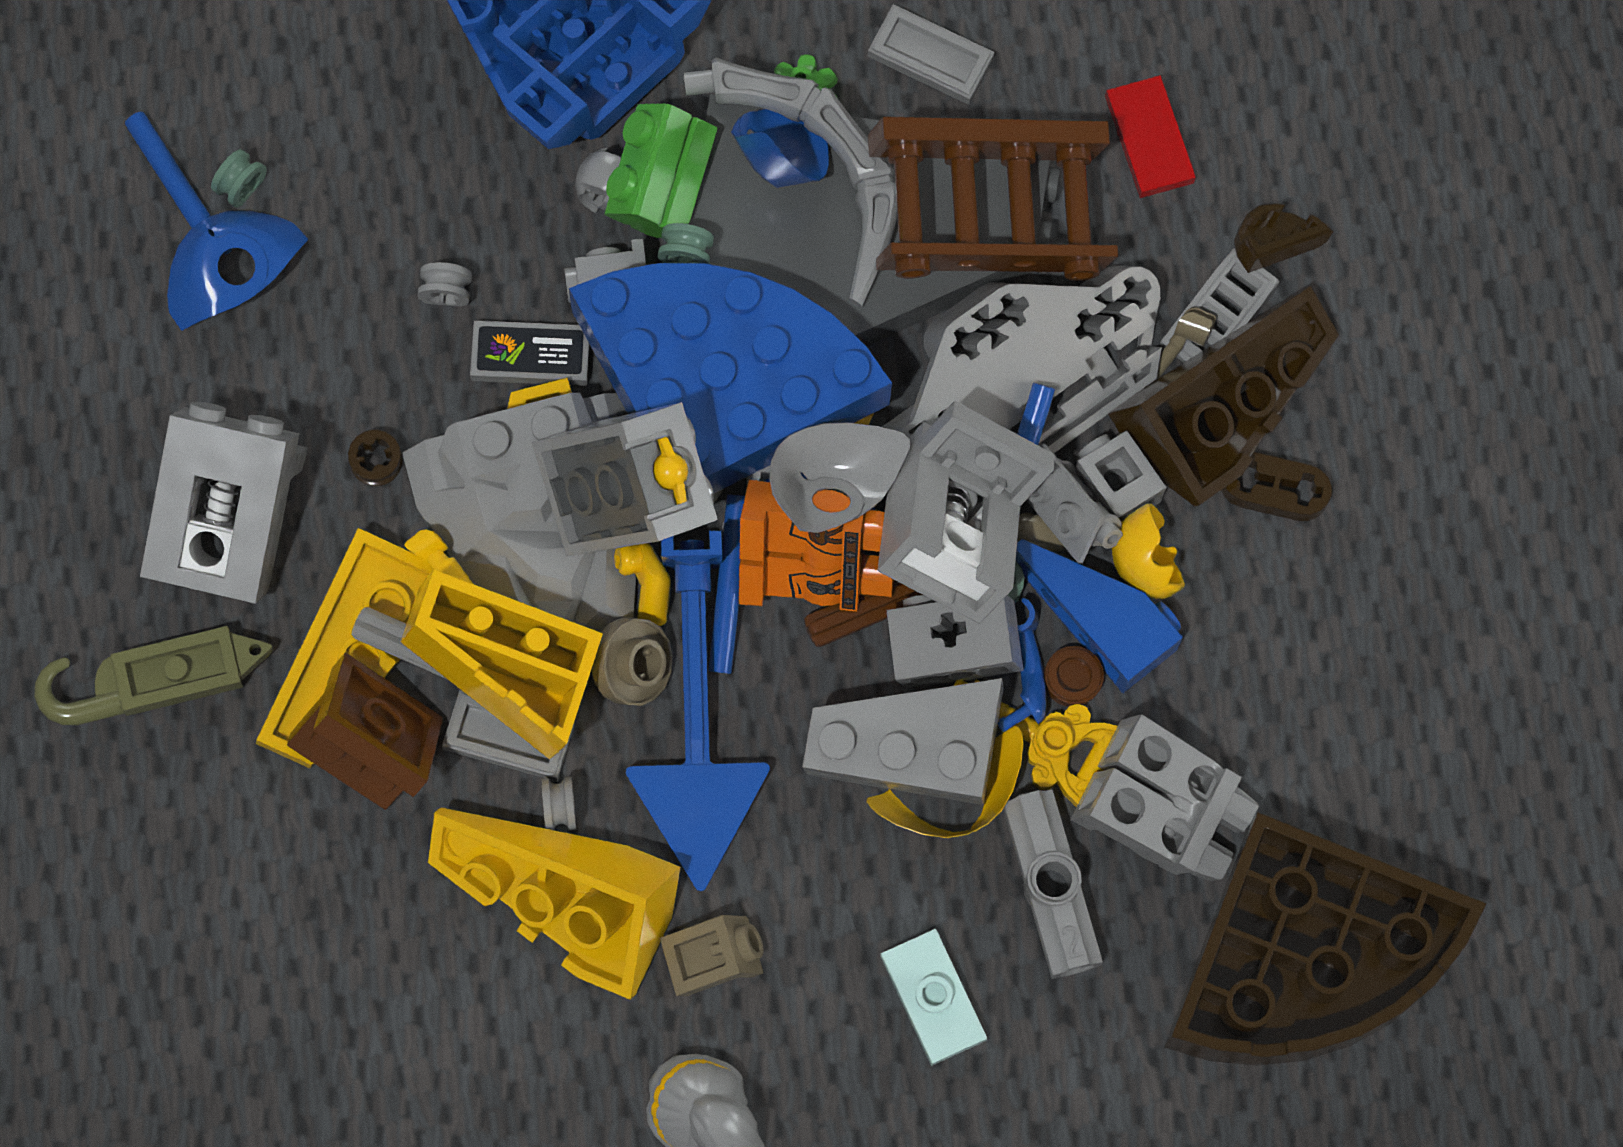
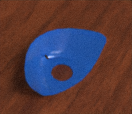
(781, 148)
(194, 279)

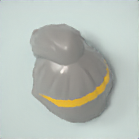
(700, 1104)

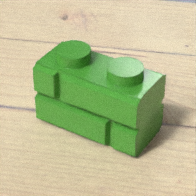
(659, 168)

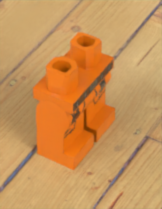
(808, 565)

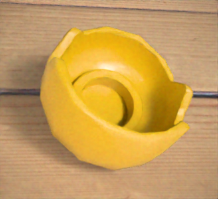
(1140, 548)

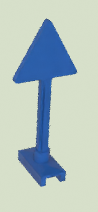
(698, 801)

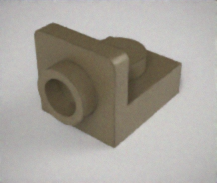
(712, 953)

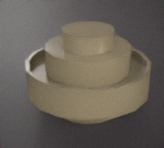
(632, 661)

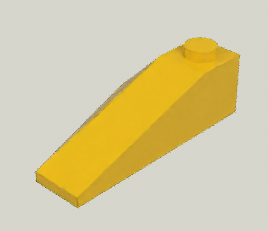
(580, 891)

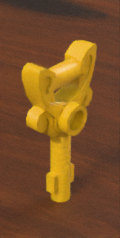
(1054, 740)

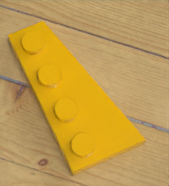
(370, 576)

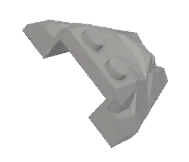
(494, 514)

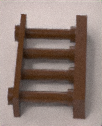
(1018, 146)

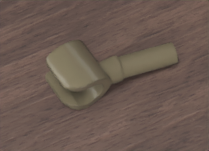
(1192, 326)

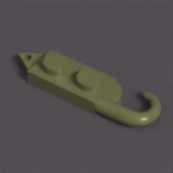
(156, 676)

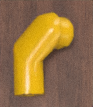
(652, 577)

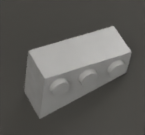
(910, 742)

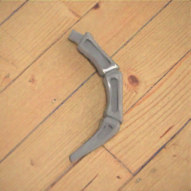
(826, 117)

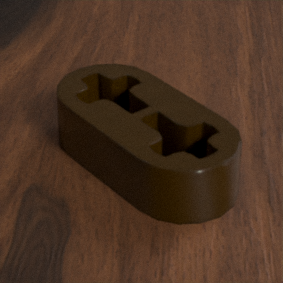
(1277, 501)

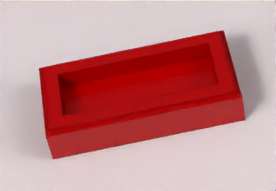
(1150, 136)

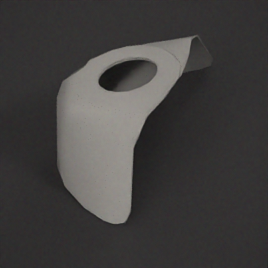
(840, 457)

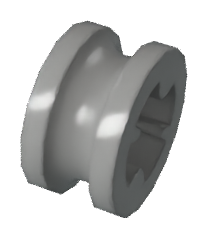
(444, 284)
(558, 803)

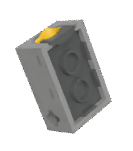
(625, 480)

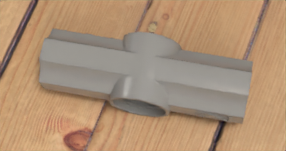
(1061, 920)

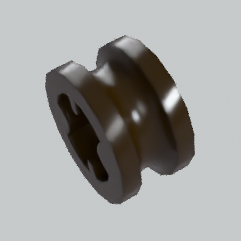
(369, 441)

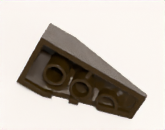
(1220, 404)

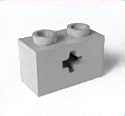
(927, 659)

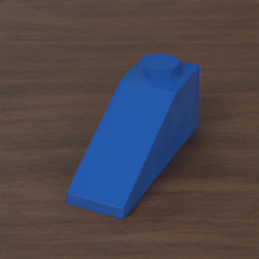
(1103, 614)

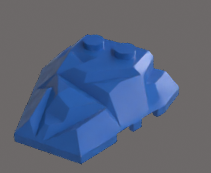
(575, 62)

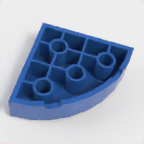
(735, 352)

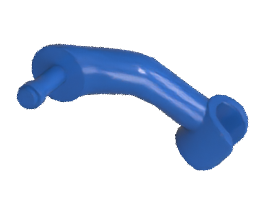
(1032, 677)

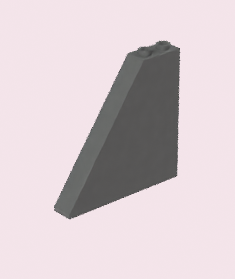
(813, 230)

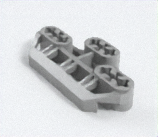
(1041, 347)

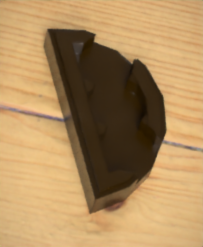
(1274, 235)

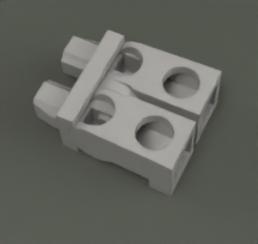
(1164, 800)

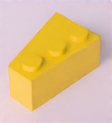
(504, 656)

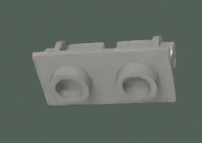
(1072, 514)

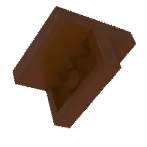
(369, 734)

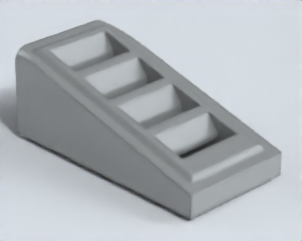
(1258, 281)

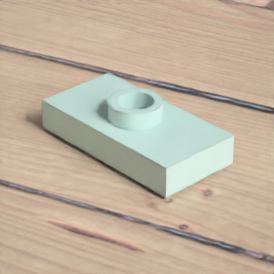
(933, 997)

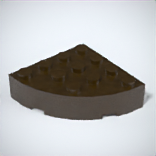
(1314, 950)

